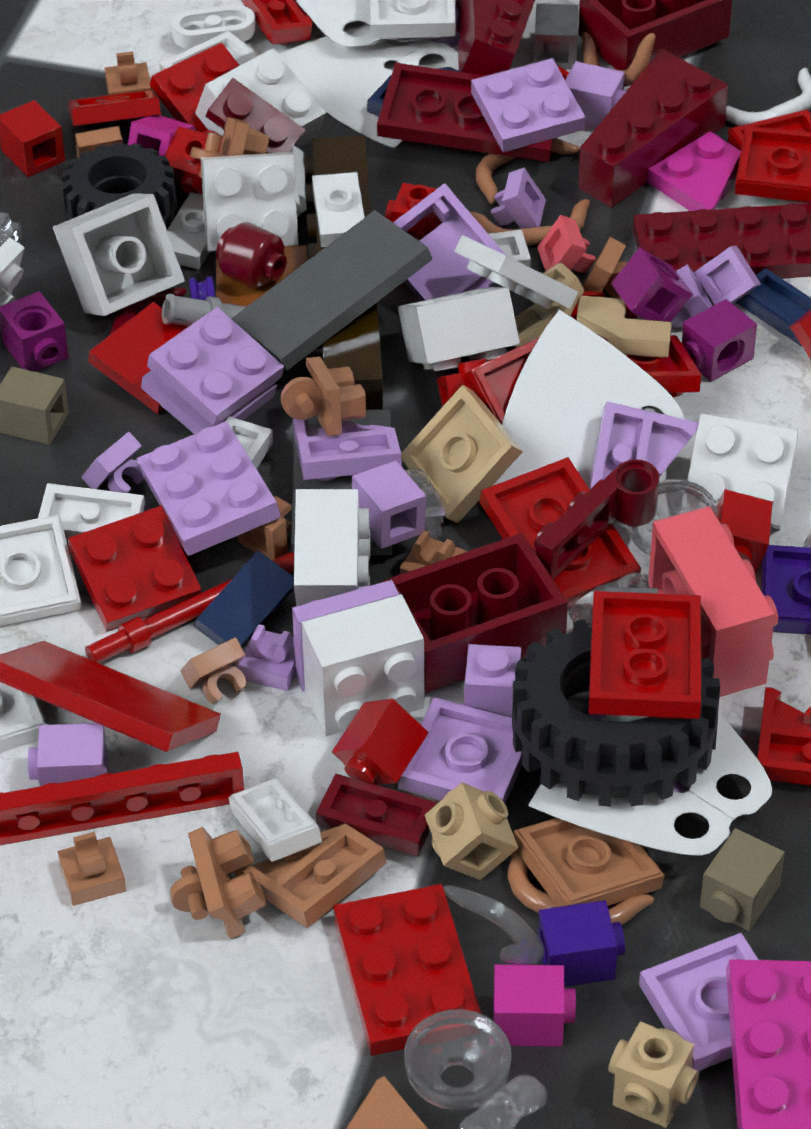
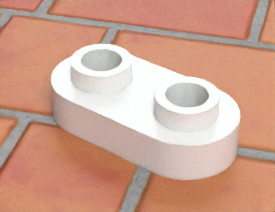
(203, 24)

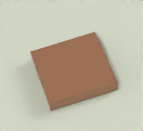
(585, 864)

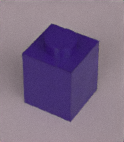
(581, 941)

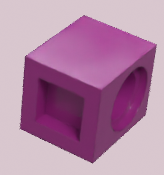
(651, 287)
(33, 332)
(719, 339)

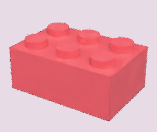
(699, 557)

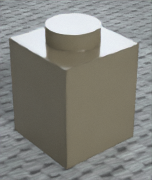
(32, 405)
(741, 879)

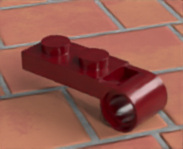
(624, 495)

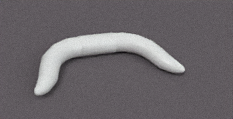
(796, 104)

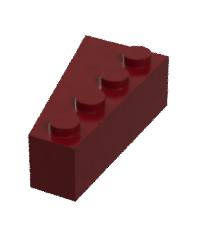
(490, 33)
(652, 120)

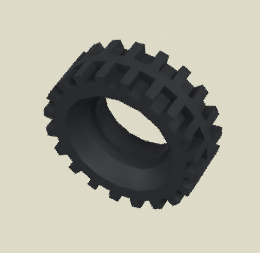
(600, 754)

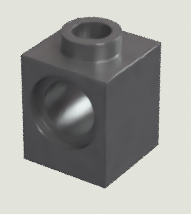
(556, 34)

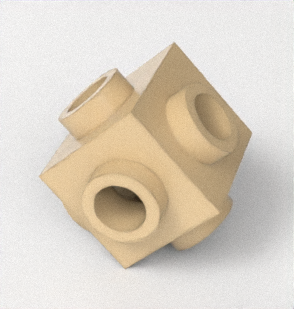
(471, 831)
(653, 1073)

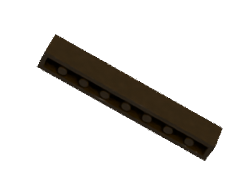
(359, 341)

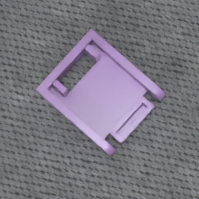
(447, 270)

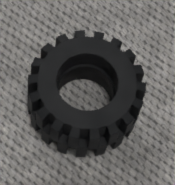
(115, 173)

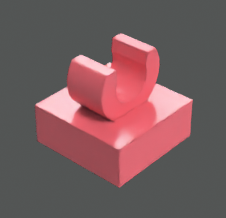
(565, 246)

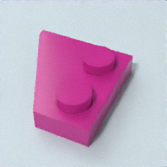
(697, 172)

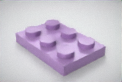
(208, 488)

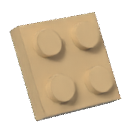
(462, 452)

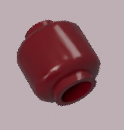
(251, 255)

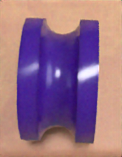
(201, 290)

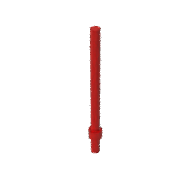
(139, 633)

